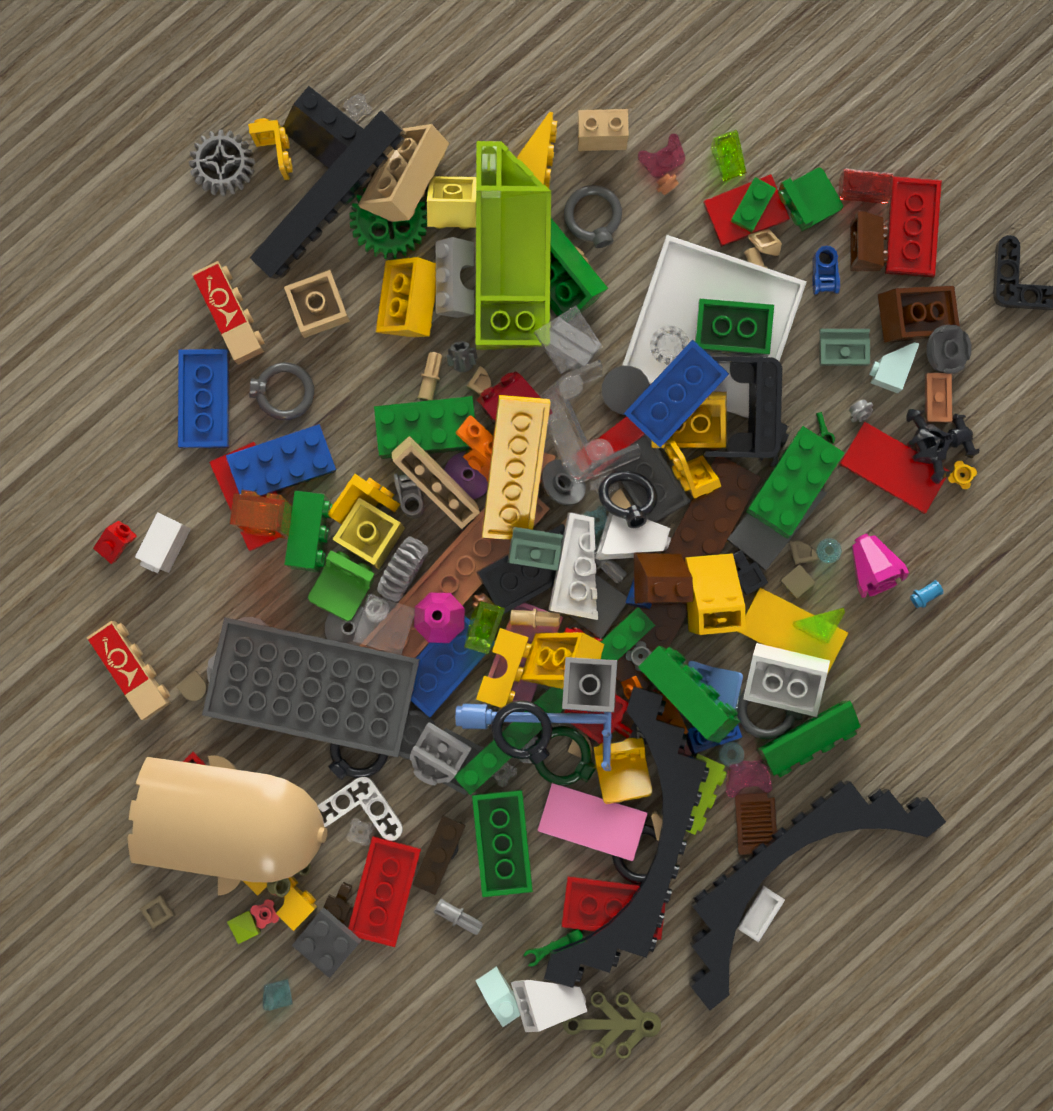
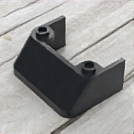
(765, 403)

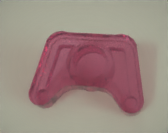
(665, 159)
(747, 775)

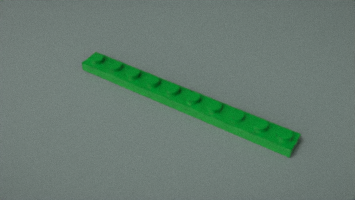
(520, 733)

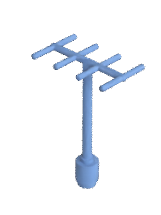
(479, 716)

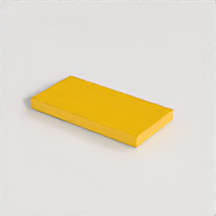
(771, 624)

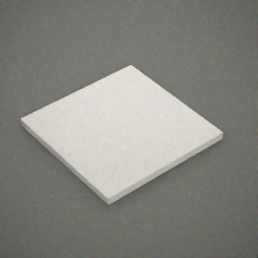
(695, 272)

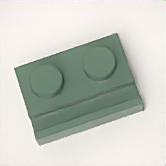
(844, 347)
(535, 548)

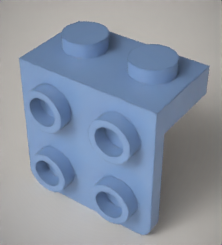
(724, 681)

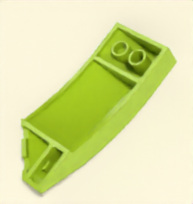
(510, 250)

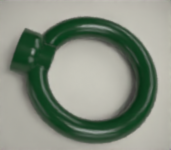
(583, 770)

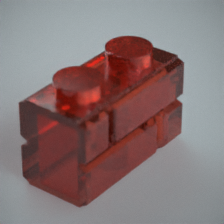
(865, 186)

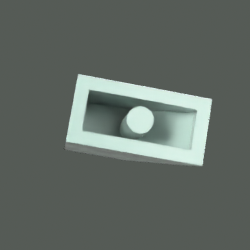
(893, 368)
(499, 996)

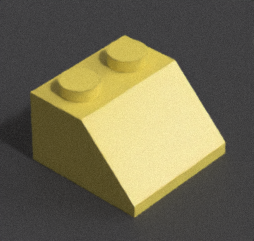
(451, 202)
(369, 533)

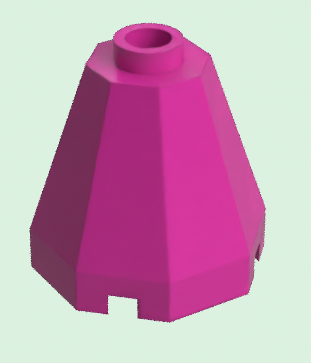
(876, 566)
(448, 626)

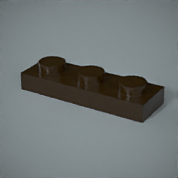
(439, 855)

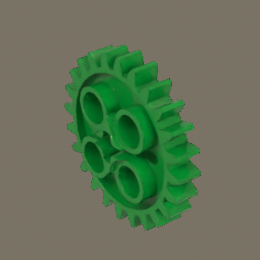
(366, 223)

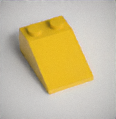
(548, 654)

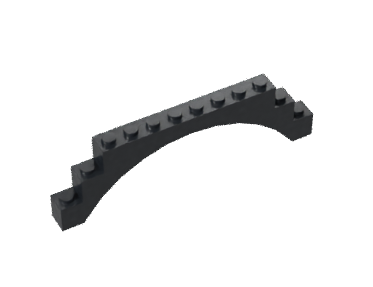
(726, 901)
(636, 922)

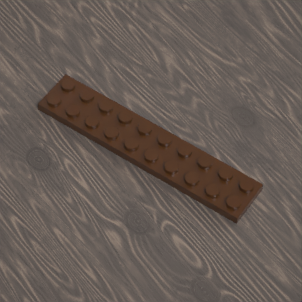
(700, 533)

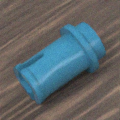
(926, 594)

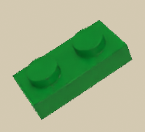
(753, 204)

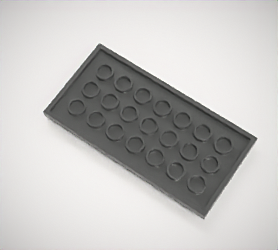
(311, 687)

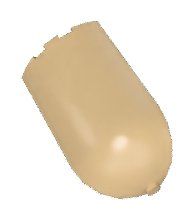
(222, 822)

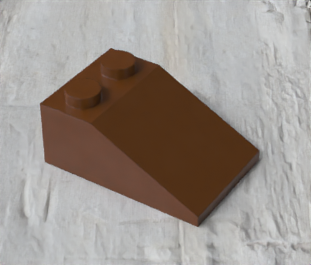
(916, 312)

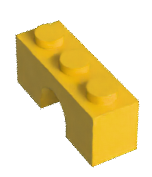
(512, 648)
(296, 905)

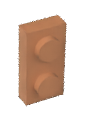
(938, 397)

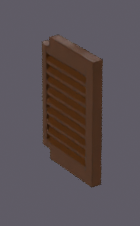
(754, 820)

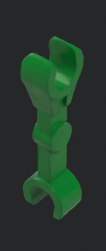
(541, 952)

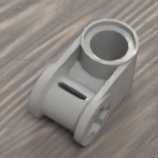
(407, 492)

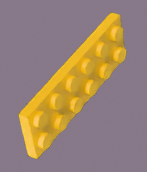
(515, 465)

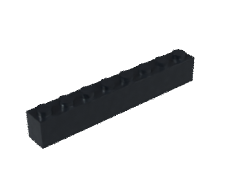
(328, 195)

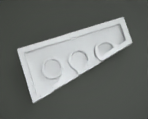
(574, 582)

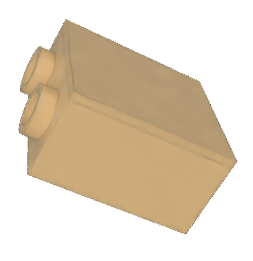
(602, 129)

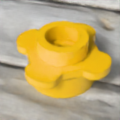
(969, 472)

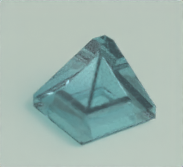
(276, 995)

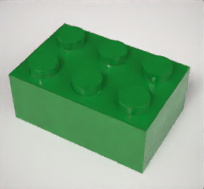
(734, 327)
(308, 531)

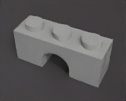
(451, 295)

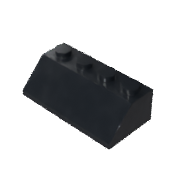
(320, 127)

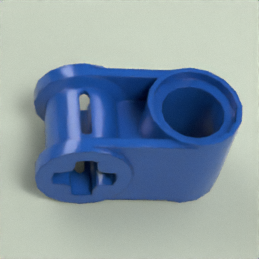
(825, 276)

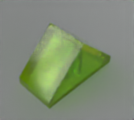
(728, 155)
(822, 625)
(483, 627)

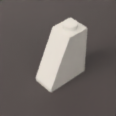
(622, 542)
(547, 1003)

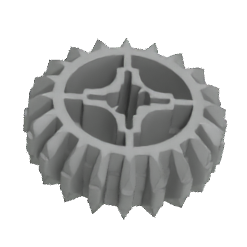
(211, 162)
(402, 569)

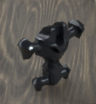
(935, 443)

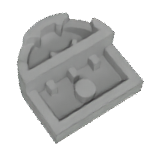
(437, 755)

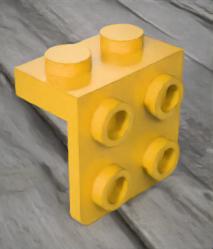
(270, 133)
(693, 475)
(362, 489)
(629, 771)

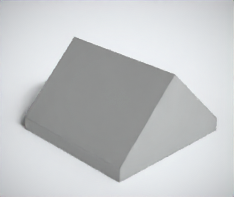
(589, 684)

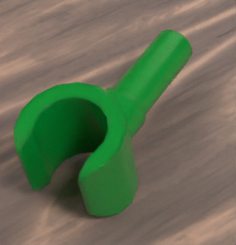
(823, 429)

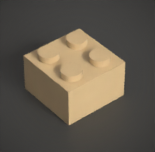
(316, 304)

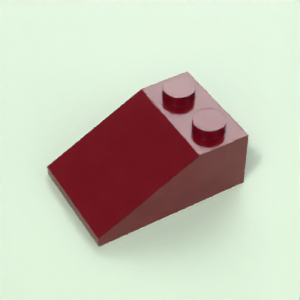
(511, 385)

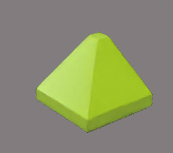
(243, 927)

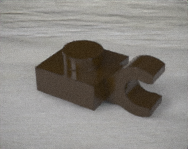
(337, 905)

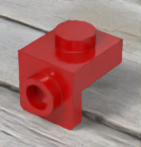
(114, 541)

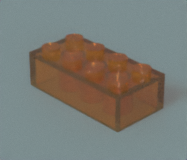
(261, 515)

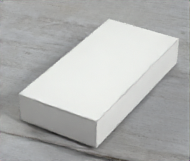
(760, 913)

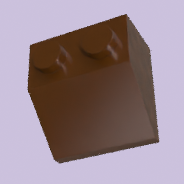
(867, 242)
(662, 579)

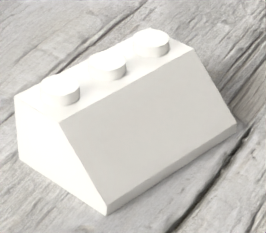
(786, 679)

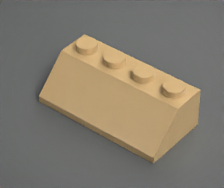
(404, 177)

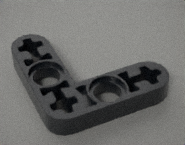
(1016, 290)

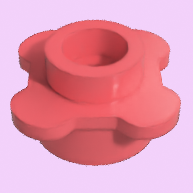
(267, 906)

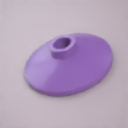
(476, 485)

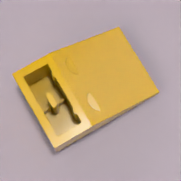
(539, 152)
(716, 595)

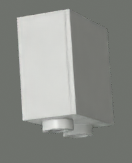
(162, 544)

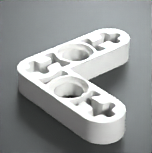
(365, 801)

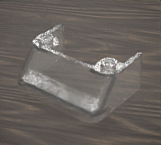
(578, 457)

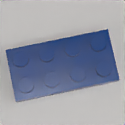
(676, 393)
(203, 398)
(282, 462)
(442, 671)

